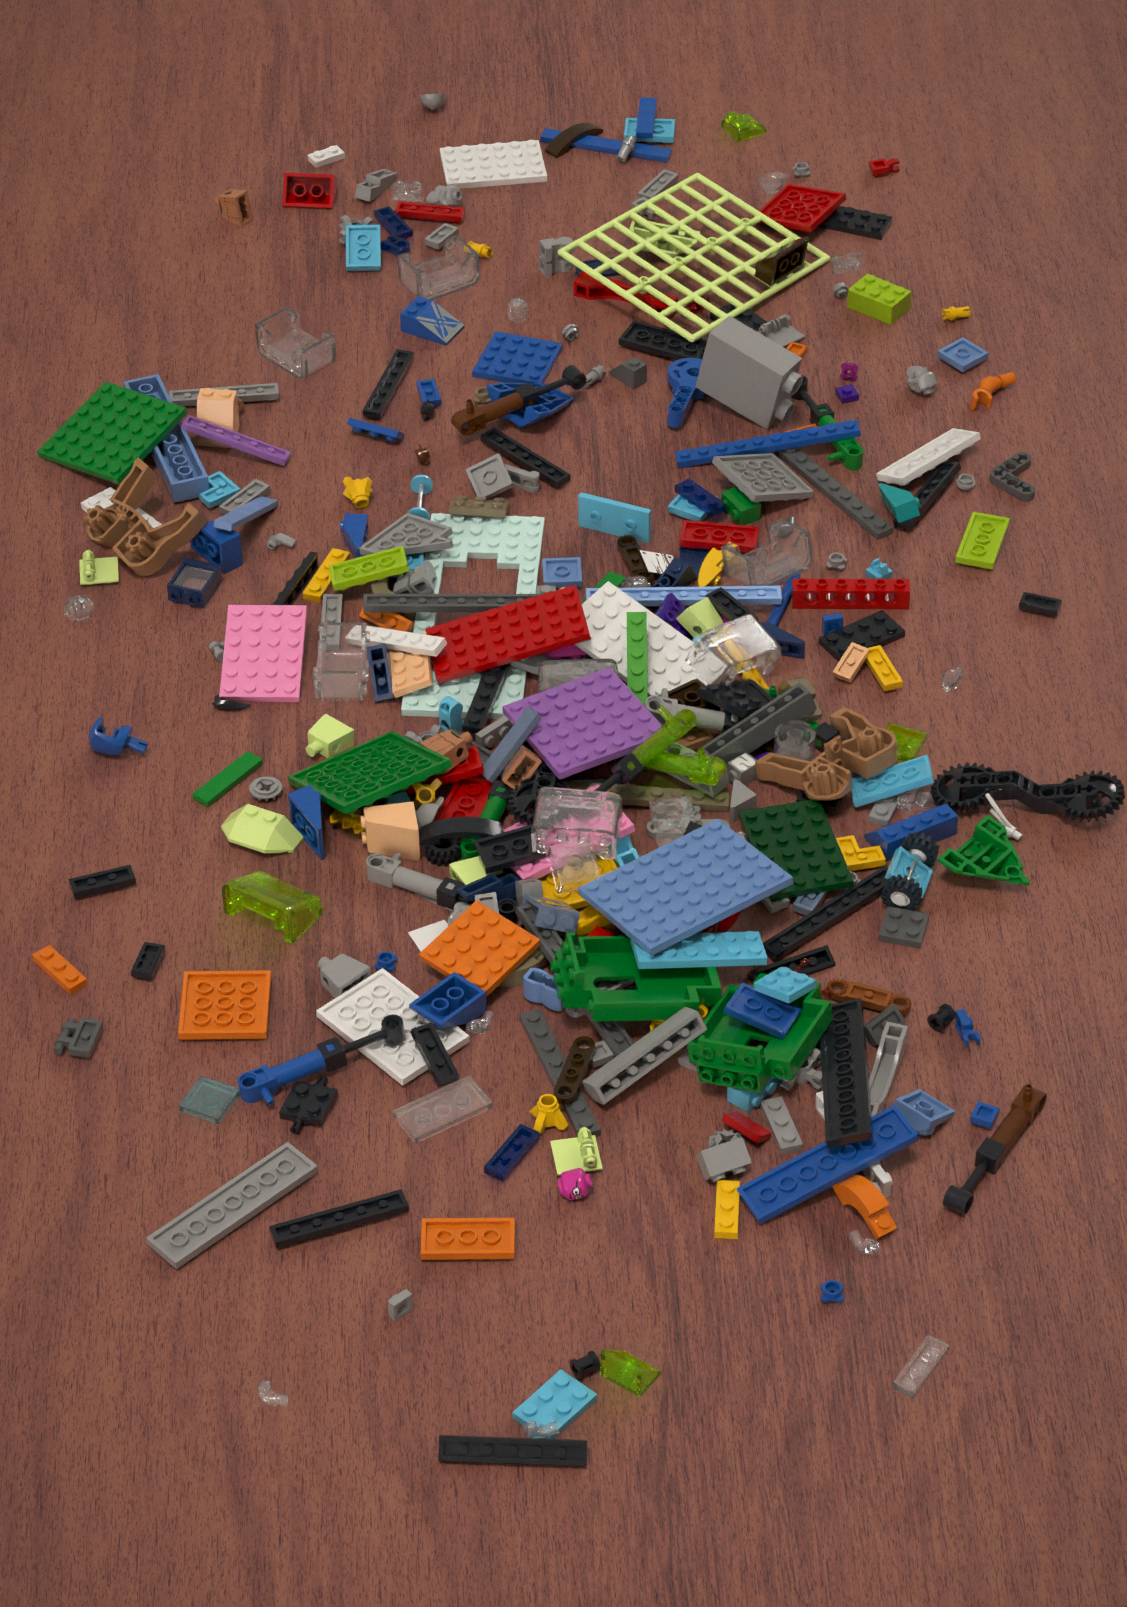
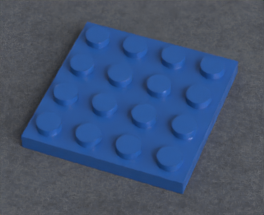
(517, 359)

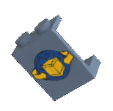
(553, 913)

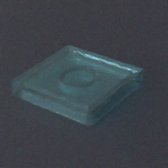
(209, 1099)

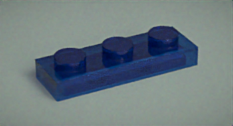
(393, 222)
(700, 497)
(511, 1152)

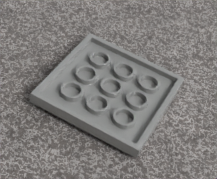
(762, 477)

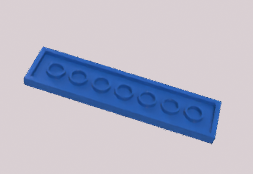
(824, 1167)

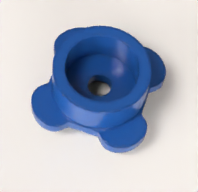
(386, 961)
(832, 1291)

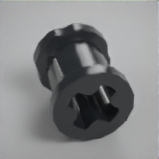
(941, 1017)
(585, 1365)

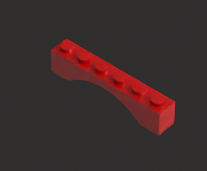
(591, 289)

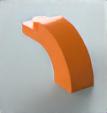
(868, 1201)

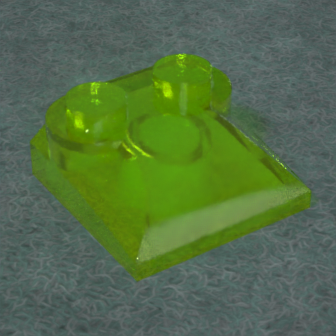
(742, 126)

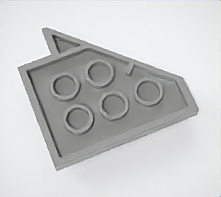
(413, 533)

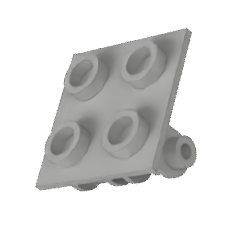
(780, 331)

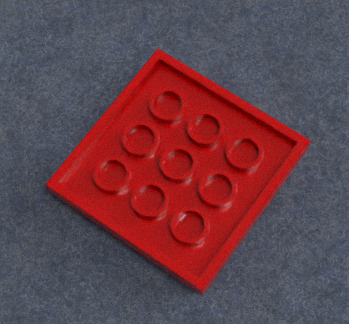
(802, 207)

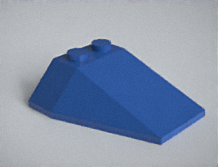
(549, 403)

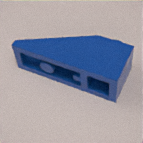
(355, 531)

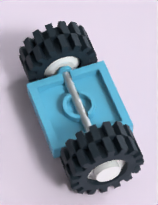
(910, 872)

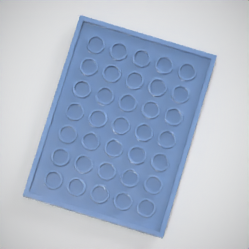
(685, 886)

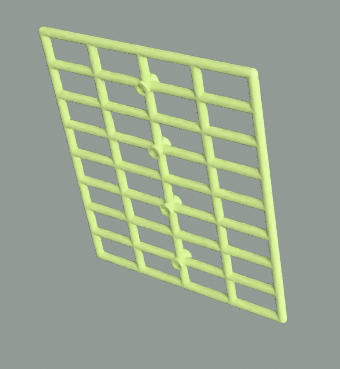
(677, 264)

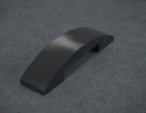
(457, 828)

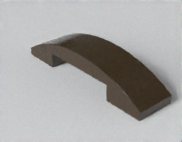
(561, 142)

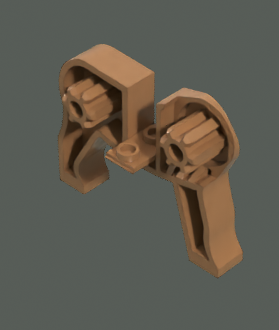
(130, 534)
(825, 777)

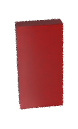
(746, 1127)

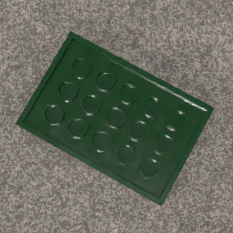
(801, 844)

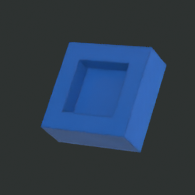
(831, 623)
(984, 1115)

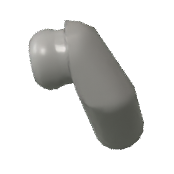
(279, 539)

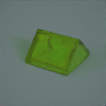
(627, 1371)

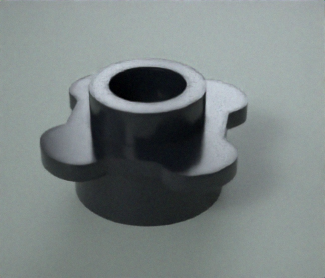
(427, 410)

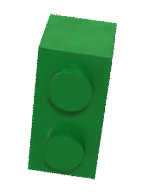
(740, 507)

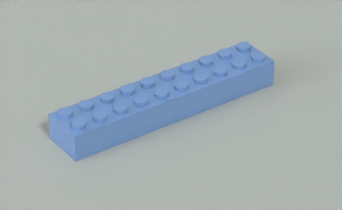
(175, 453)

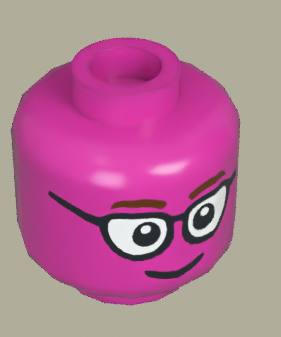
(574, 1184)

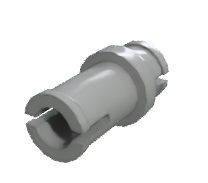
(627, 146)
(594, 375)

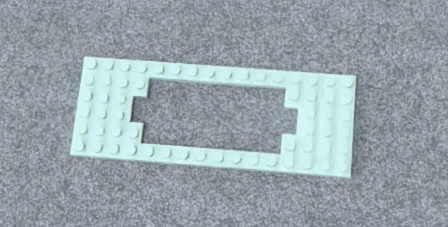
(515, 545)

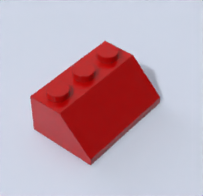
(309, 190)

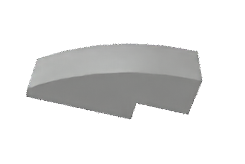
(375, 184)

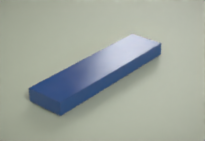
(646, 117)

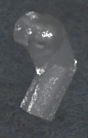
(862, 1245)
(270, 1397)
(544, 1431)

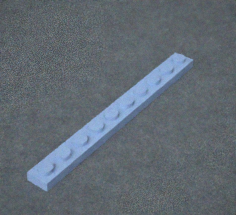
(690, 595)

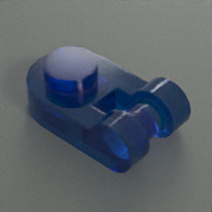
(396, 245)

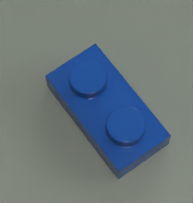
(428, 390)

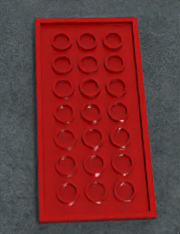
(509, 633)

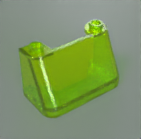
(275, 899)

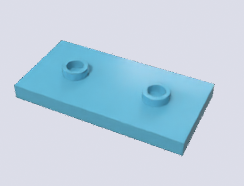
(614, 517)
(892, 781)

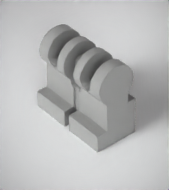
(549, 259)
(416, 581)

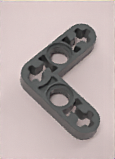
(1001, 477)

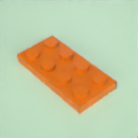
(467, 1238)

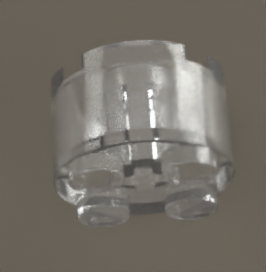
(795, 740)

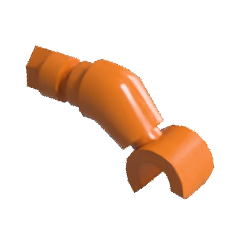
(988, 386)

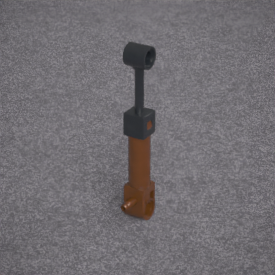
(475, 418)
(993, 1150)

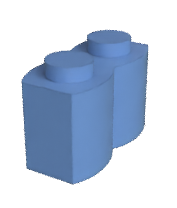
(540, 988)

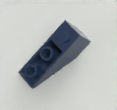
(675, 575)

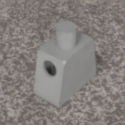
(341, 973)

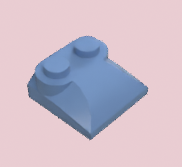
(923, 1111)

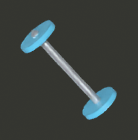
(421, 485)

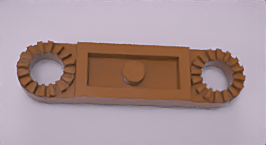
(871, 996)

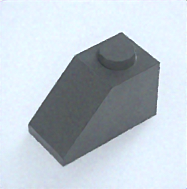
(631, 373)

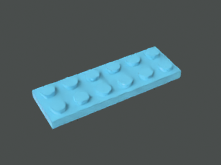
(706, 951)

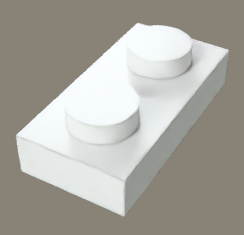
(326, 156)

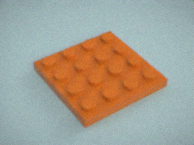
(480, 947)
(225, 1005)

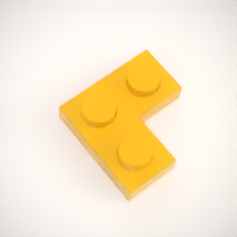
(860, 858)

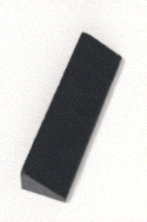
(819, 959)

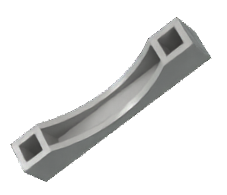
(887, 1061)

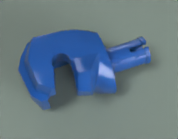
(114, 745)

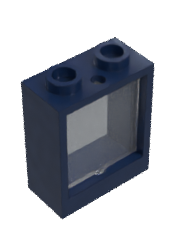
(194, 582)

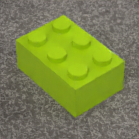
(879, 299)

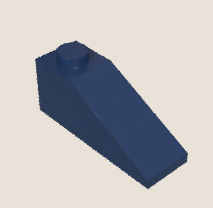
(791, 645)
(380, 672)

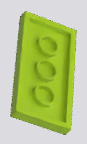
(982, 540)
(368, 568)

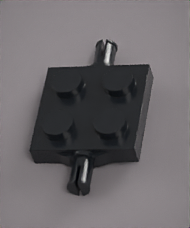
(308, 1104)

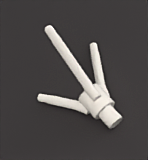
(1011, 830)

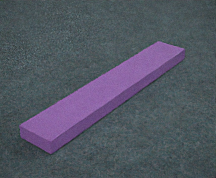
(236, 440)

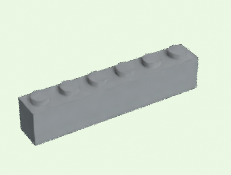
(644, 1055)

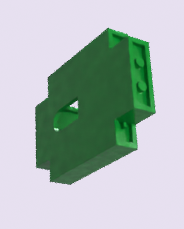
(658, 991)
(728, 1061)

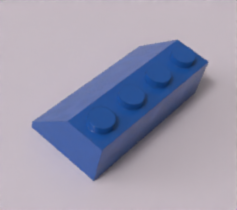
(937, 822)

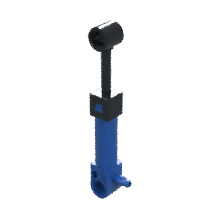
(329, 1055)

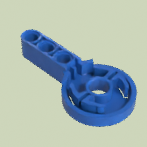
(683, 377)

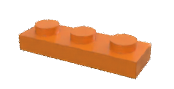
(388, 620)
(59, 969)

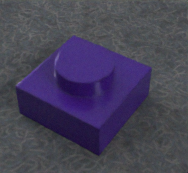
(847, 394)

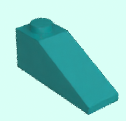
(899, 502)

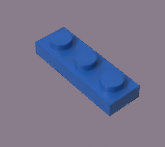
(375, 430)

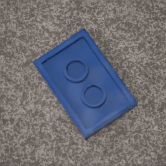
(762, 1011)

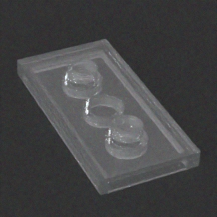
(442, 1109)

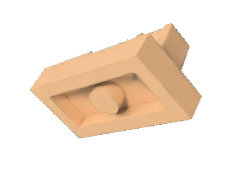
(851, 662)

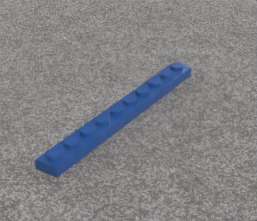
(769, 443)

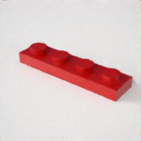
(430, 212)

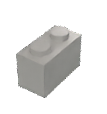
(723, 1159)

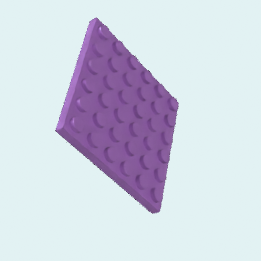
(585, 722)

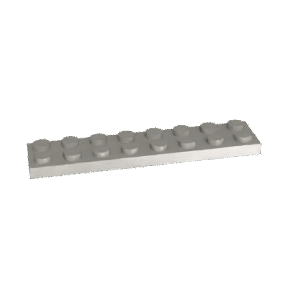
(231, 1205)

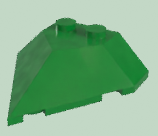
(986, 855)

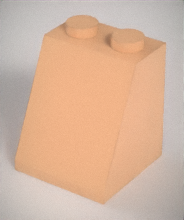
(220, 409)
(391, 830)

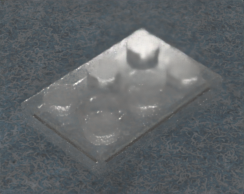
(670, 818)

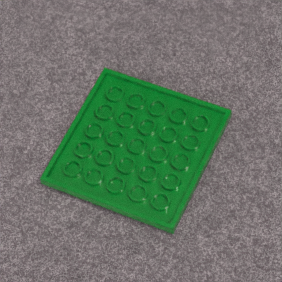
(112, 432)
(370, 771)

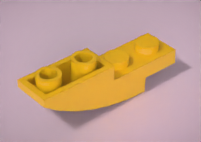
(711, 569)

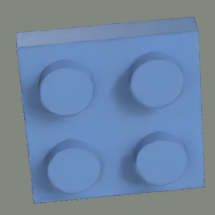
(962, 354)
(562, 572)

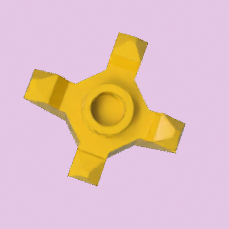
(358, 491)
(425, 792)
(548, 1114)

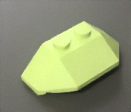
(662, 244)
(261, 830)

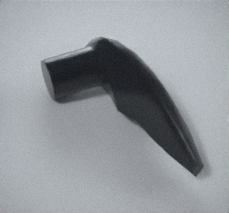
(228, 705)

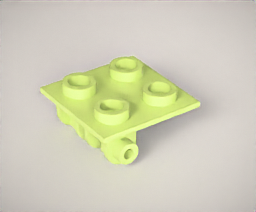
(98, 569)
(576, 1152)

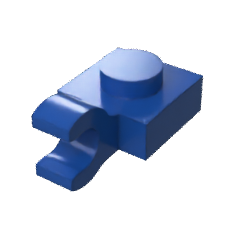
(965, 1027)

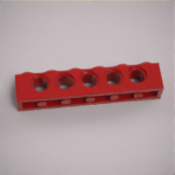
(851, 593)

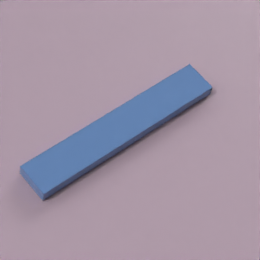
(245, 513)

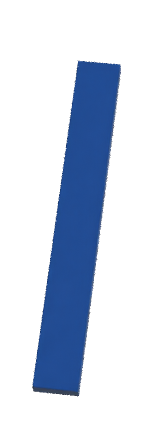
(612, 146)

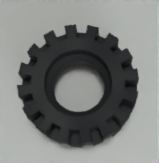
(444, 856)

